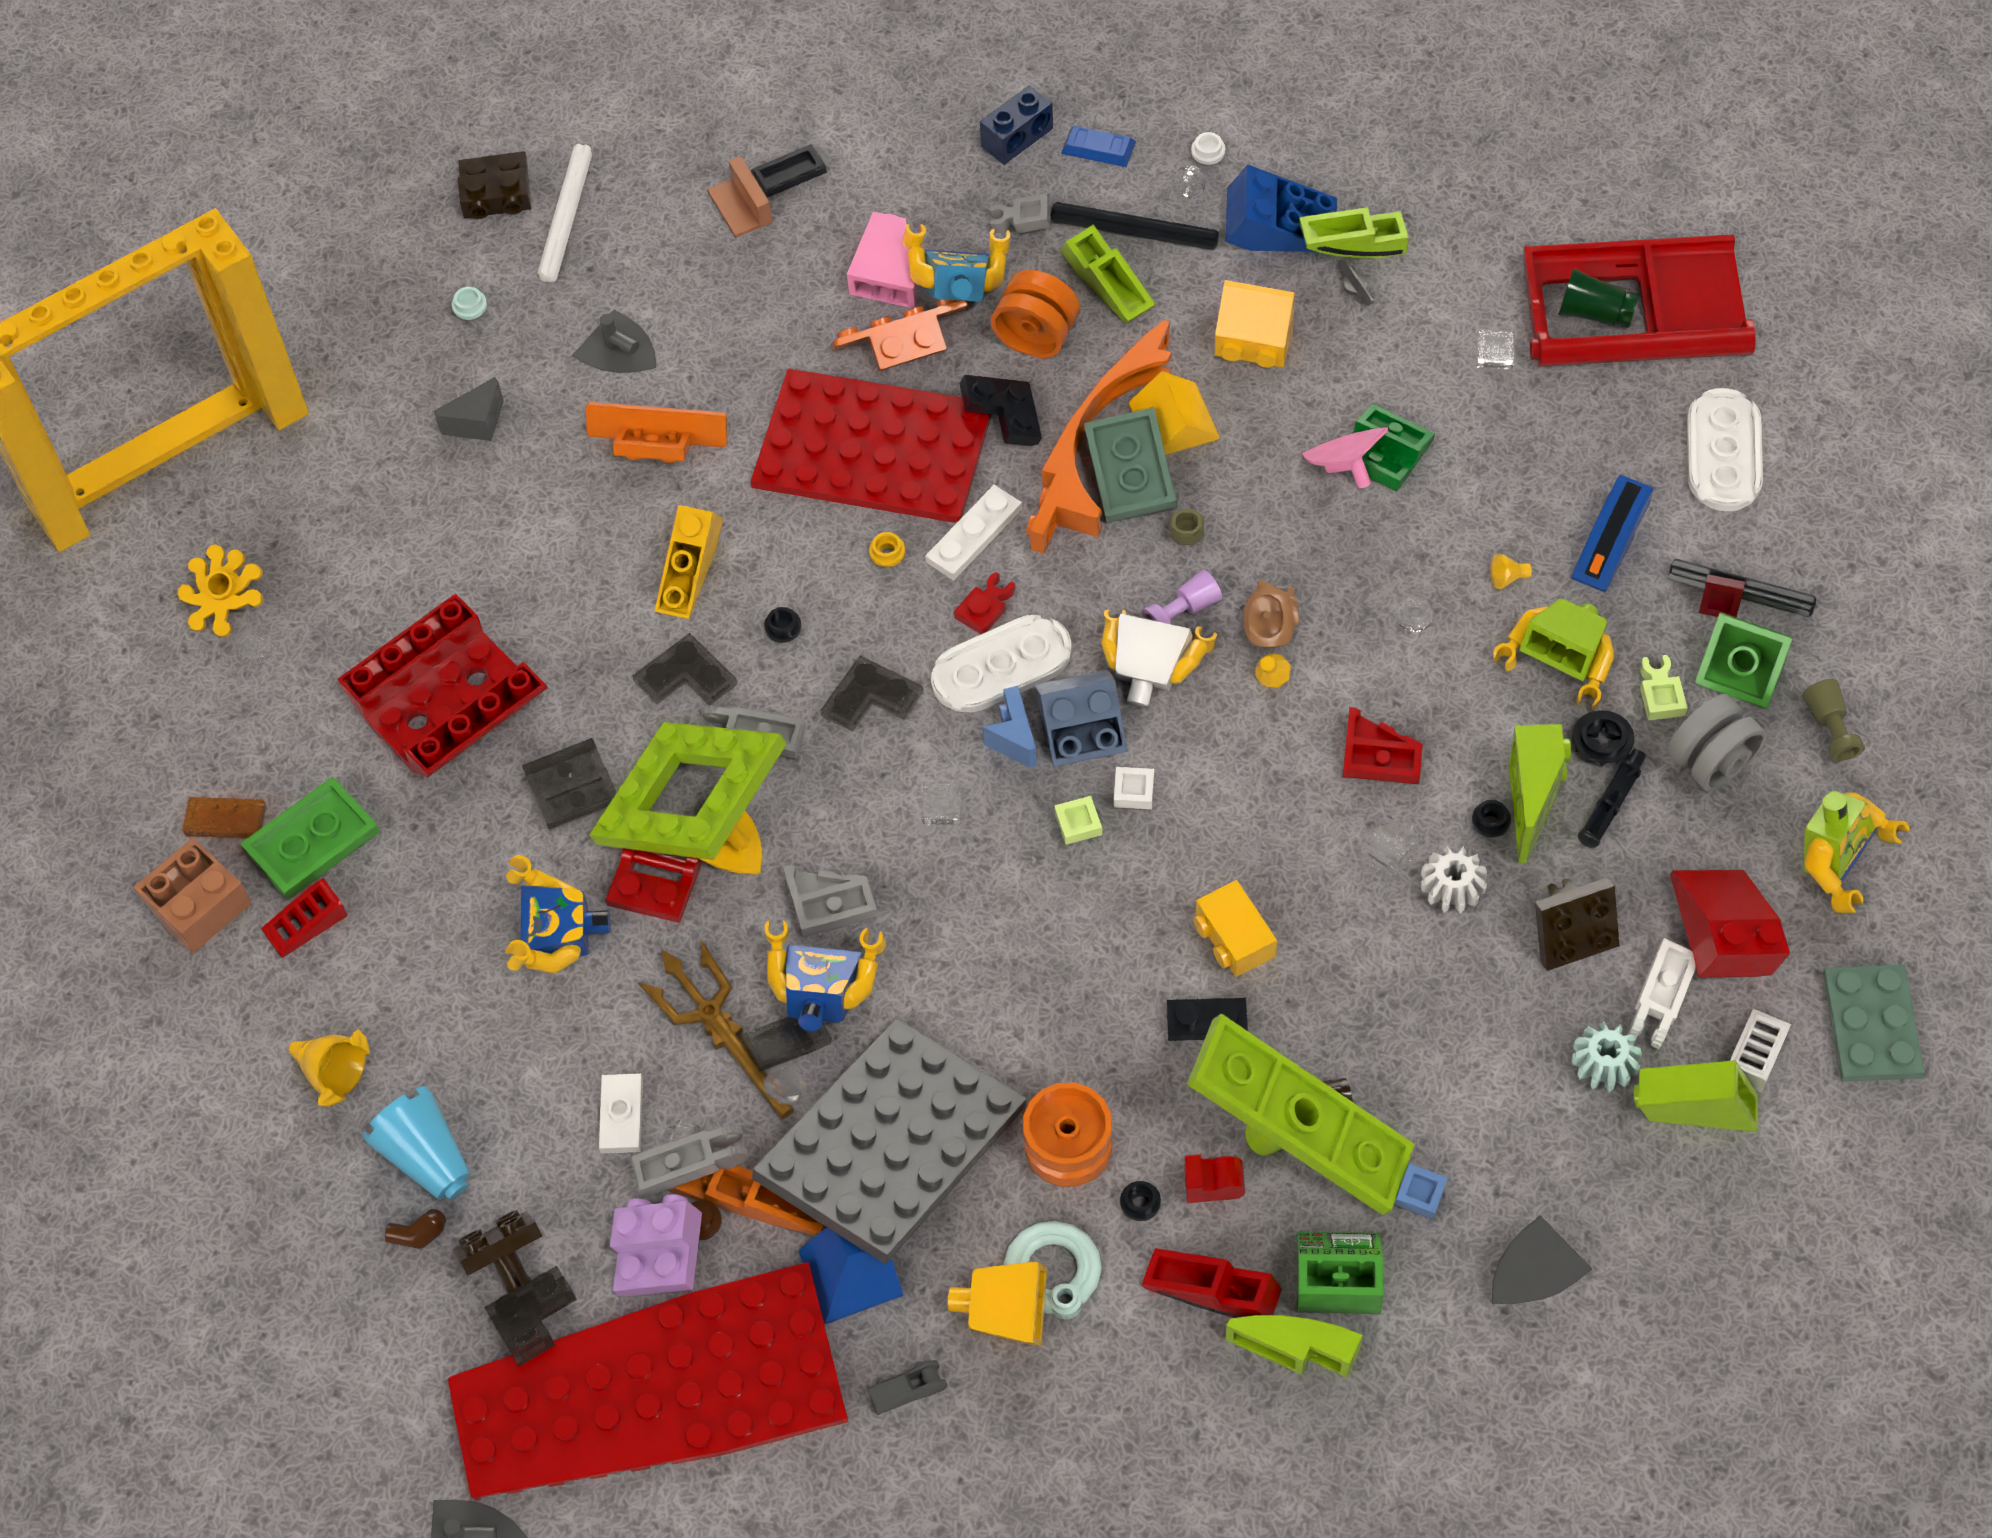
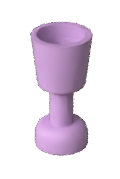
(1192, 596)

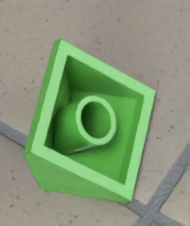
(1744, 660)

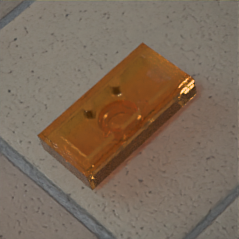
(223, 817)

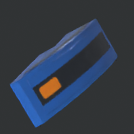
(1612, 533)

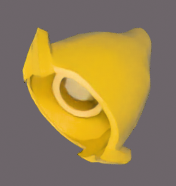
(332, 1064)

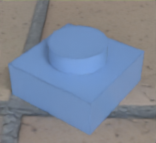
(1420, 1191)

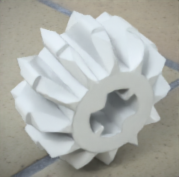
(1439, 884)

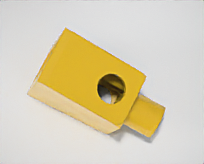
(1004, 1301)

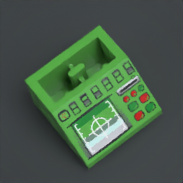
(1339, 1272)

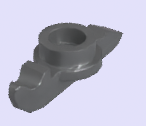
(1355, 282)

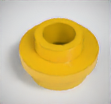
(884, 541)

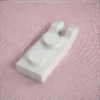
(1664, 990)

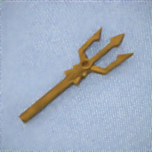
(716, 1021)

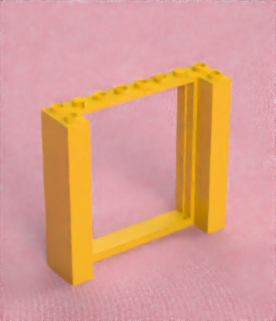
(244, 332)

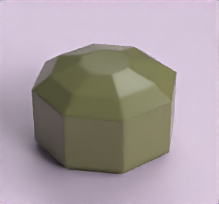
(1186, 526)

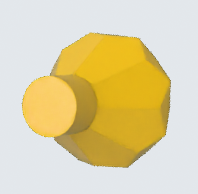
(1505, 570)
(1273, 670)

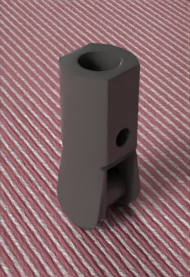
(899, 1389)

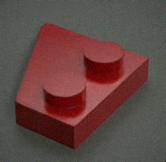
(1380, 752)

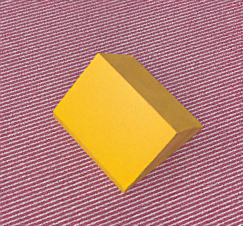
(1179, 412)

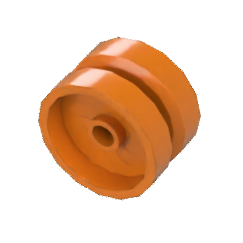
(1035, 314)
(1067, 1134)

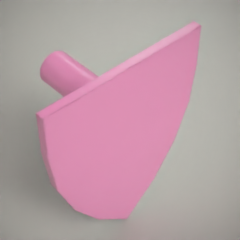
(1346, 454)

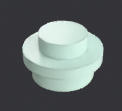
(469, 303)

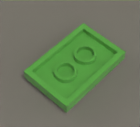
(310, 838)

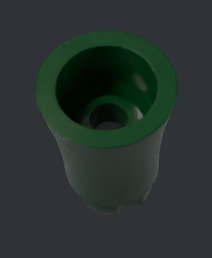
(1598, 300)

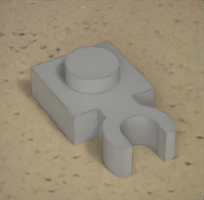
(1026, 215)

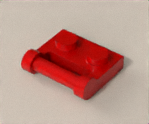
(651, 893)

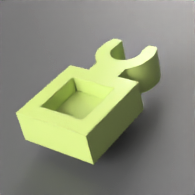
(1661, 694)

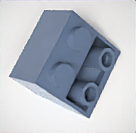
(1081, 717)

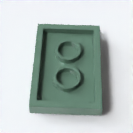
(1130, 465)
(1873, 1023)

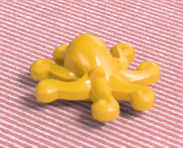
(220, 589)

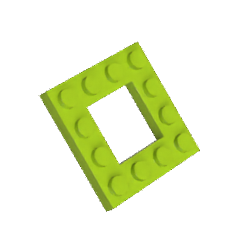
(747, 762)

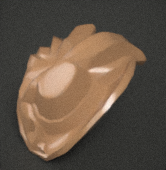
(1270, 616)

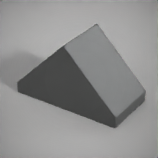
(473, 413)

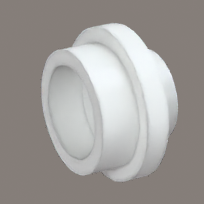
(1208, 148)

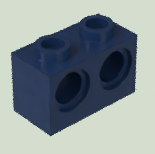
(1016, 124)

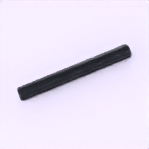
(1135, 225)

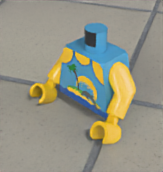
(953, 273)

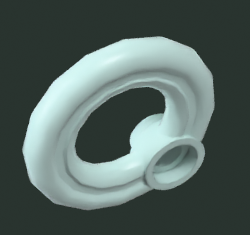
(1082, 1248)

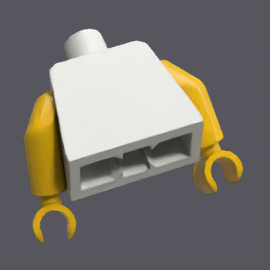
(1151, 653)

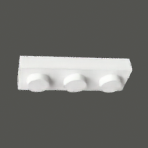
(973, 532)

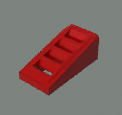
(311, 928)

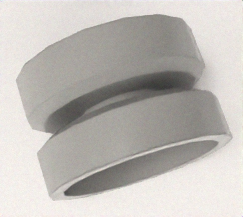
(1716, 742)

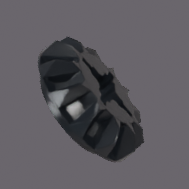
(1617, 730)

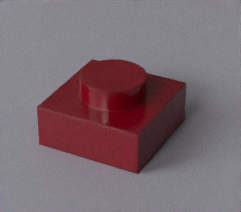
(1721, 596)

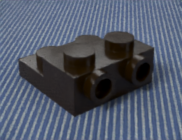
(494, 185)

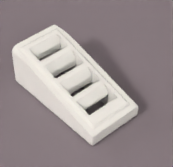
(1755, 1075)

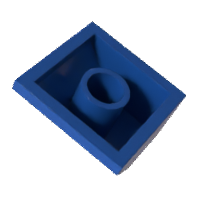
(847, 1276)

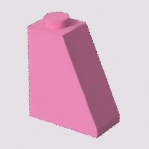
(881, 263)

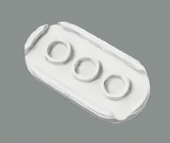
(1724, 449)
(1001, 660)

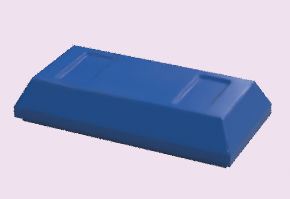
(1098, 146)

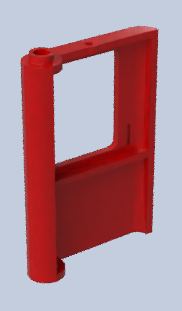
(1685, 290)

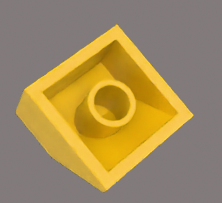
(1254, 324)

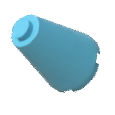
(420, 1144)

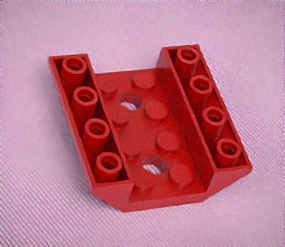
(427, 676)

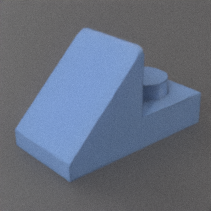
(1014, 734)

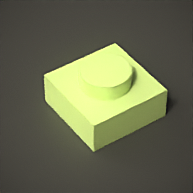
(1078, 820)

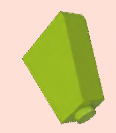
(1698, 1096)

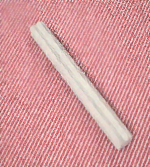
(564, 213)

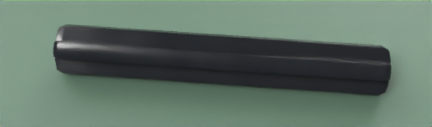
(1753, 591)

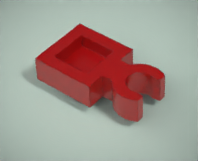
(985, 607)

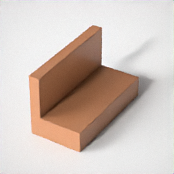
(741, 200)

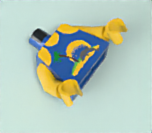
(552, 921)
(820, 981)

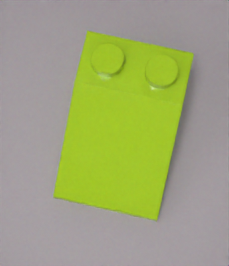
(1535, 774)

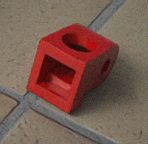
(1213, 1178)

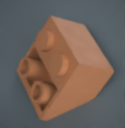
(193, 895)

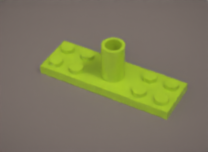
(1300, 1114)

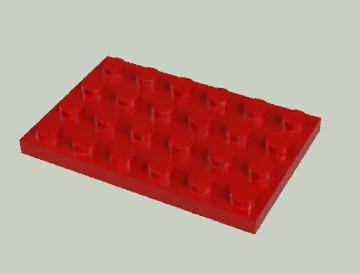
(871, 446)

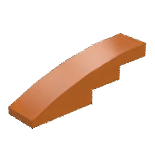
(740, 1194)

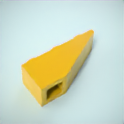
(688, 560)

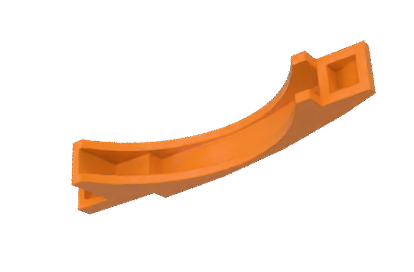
(1063, 495)

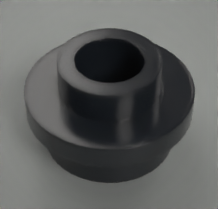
(1495, 809)
(1140, 1189)

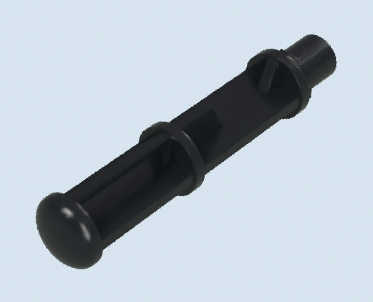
(1611, 800)

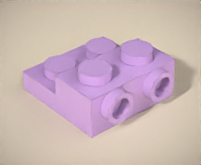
(655, 1246)

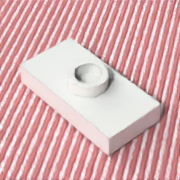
(621, 1113)

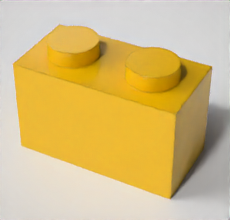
(1235, 929)

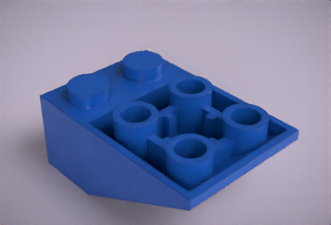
(1267, 209)

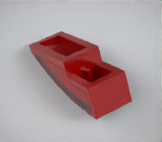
(1211, 1284)

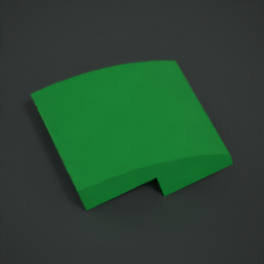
(1397, 450)

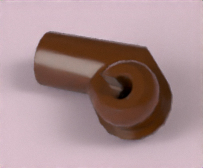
(419, 1233)

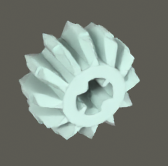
(1606, 1068)

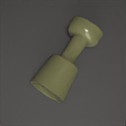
(1829, 709)

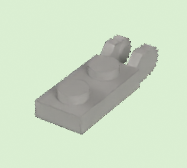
(790, 728)
(688, 1159)

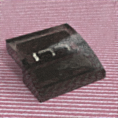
(570, 784)

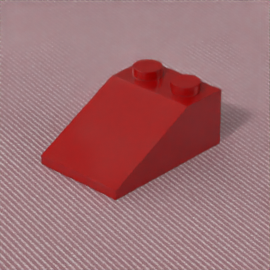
(1729, 924)

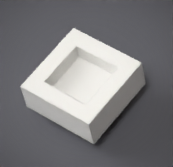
(1133, 788)

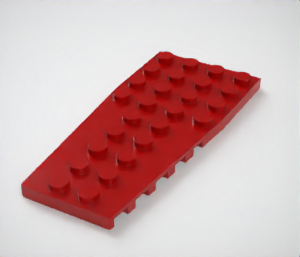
(654, 1388)

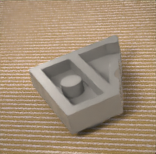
(829, 899)

